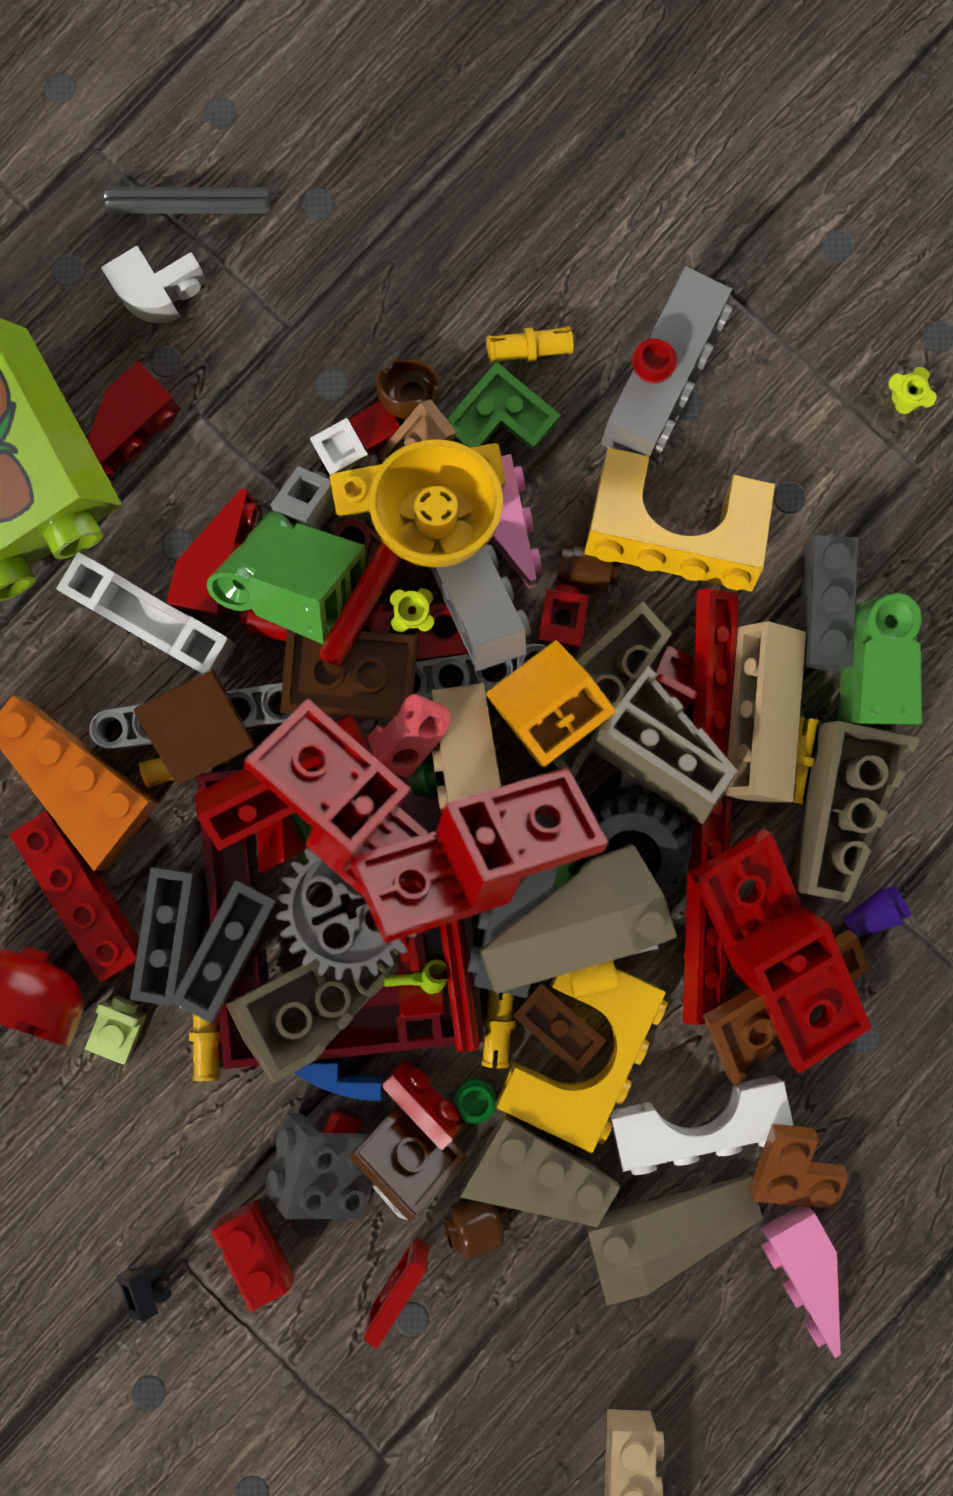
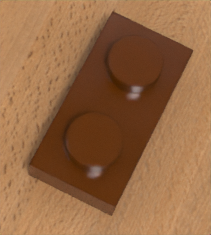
(559, 1027)

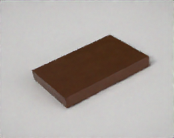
(367, 684)

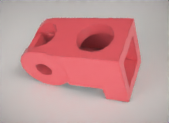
(410, 735)

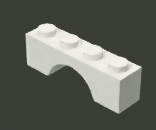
(145, 615)
(649, 1139)

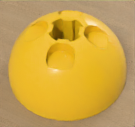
(435, 483)

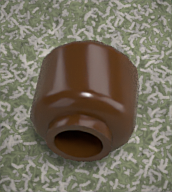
(475, 1227)

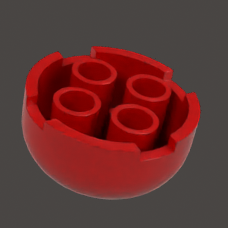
(38, 997)

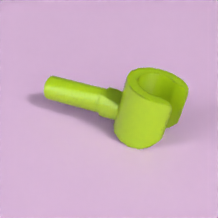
(423, 978)

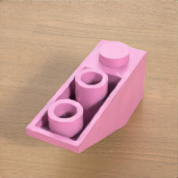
(515, 523)
(810, 1263)

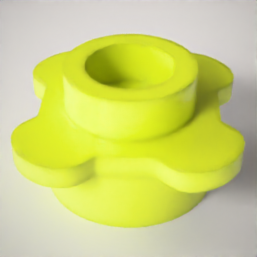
(903, 399)
(403, 601)

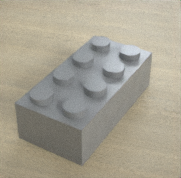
(692, 327)

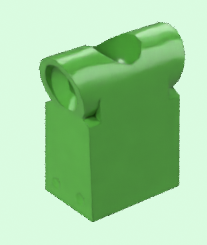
(290, 576)
(886, 664)

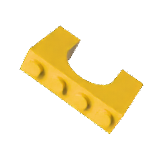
(627, 534)
(582, 1109)

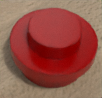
(654, 360)

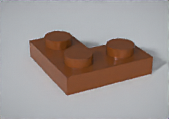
(790, 1177)

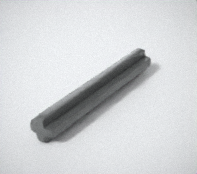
(188, 200)

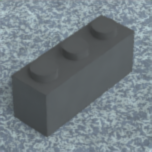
(829, 602)
(168, 933)
(225, 951)

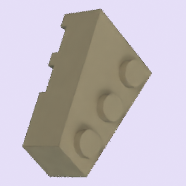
(665, 750)
(538, 1175)

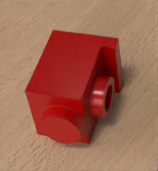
(569, 600)

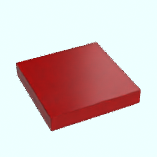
(396, 1292)

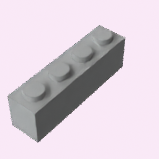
(483, 609)

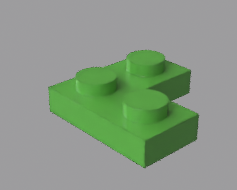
(506, 402)

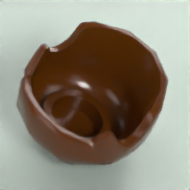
(406, 386)

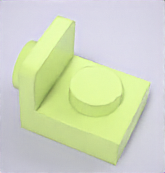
(116, 1029)

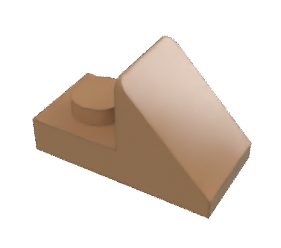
(423, 424)

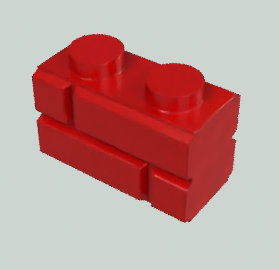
(253, 1255)

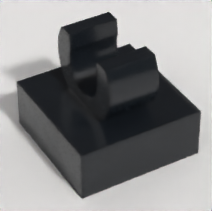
(137, 1292)

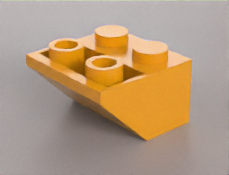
(550, 703)

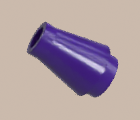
(878, 912)

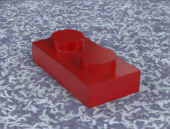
(423, 1103)

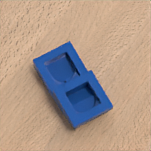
(327, 1076)

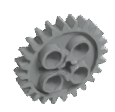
(364, 945)

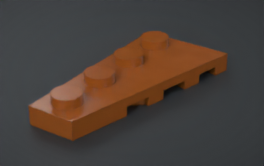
(743, 1027)

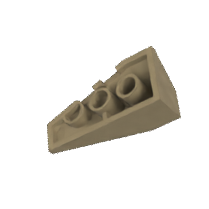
(301, 1012)

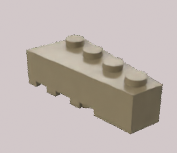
(846, 805)

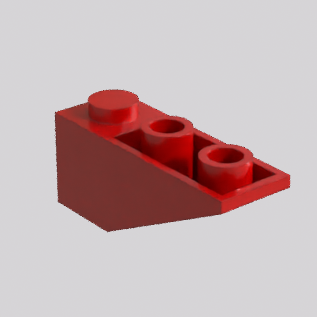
(129, 416)
(207, 553)

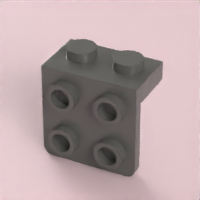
(315, 1174)

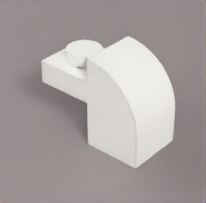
(151, 294)

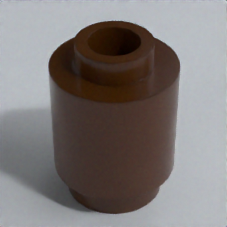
(587, 570)

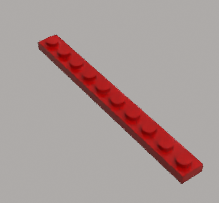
(714, 683)

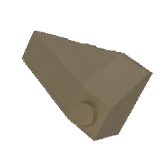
(592, 919)
(663, 1237)

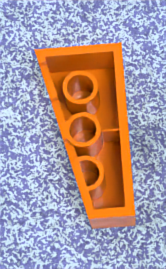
(77, 787)

